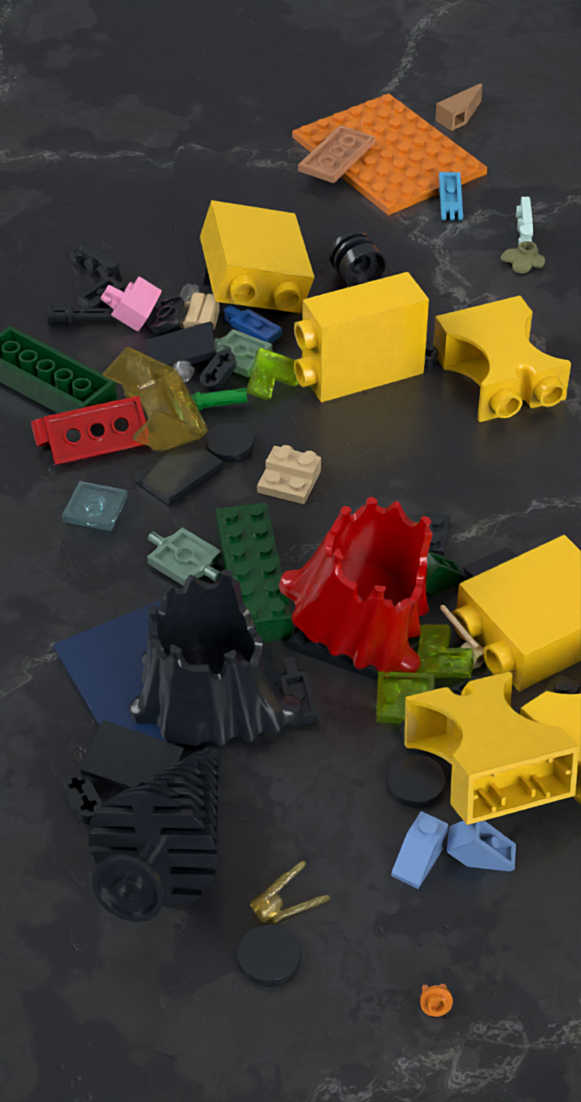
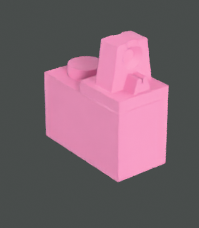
(134, 303)

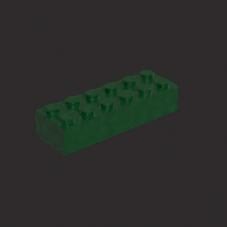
(50, 375)
(253, 559)

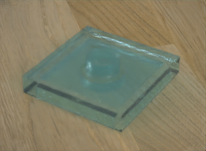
(95, 506)

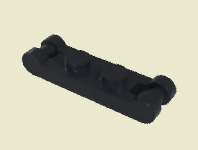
(321, 652)

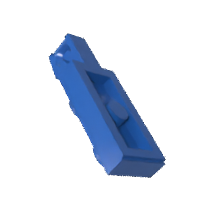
(252, 324)

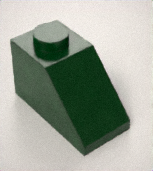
(442, 574)

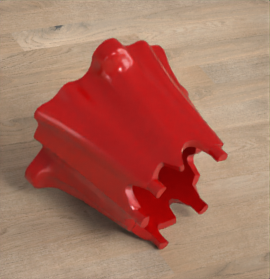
(365, 587)

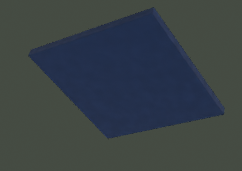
(109, 668)

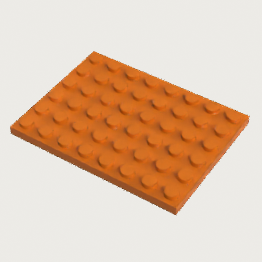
(402, 161)

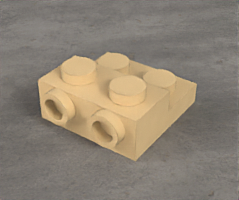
(290, 474)

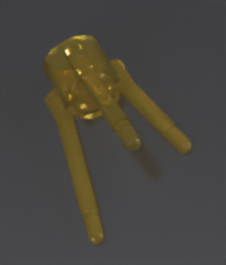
(268, 903)

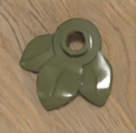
(524, 257)

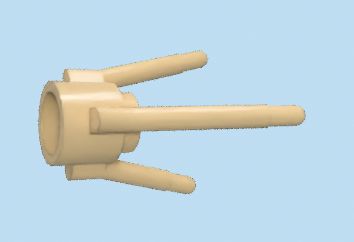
(470, 642)

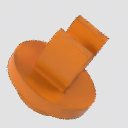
(436, 1000)

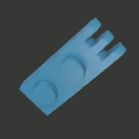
(450, 195)

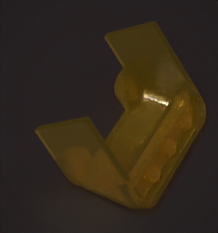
(165, 398)

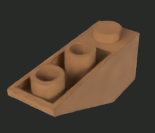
(459, 108)

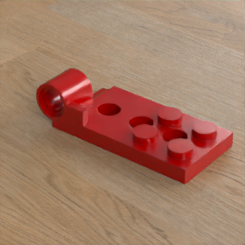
(53, 428)

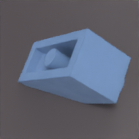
(481, 846)
(420, 849)

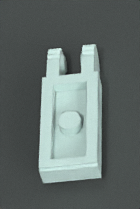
(525, 222)

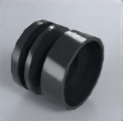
(357, 259)

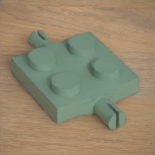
(244, 349)
(184, 555)

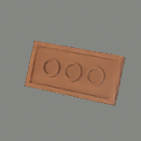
(336, 154)

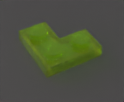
(266, 369)
(439, 658)
(394, 688)

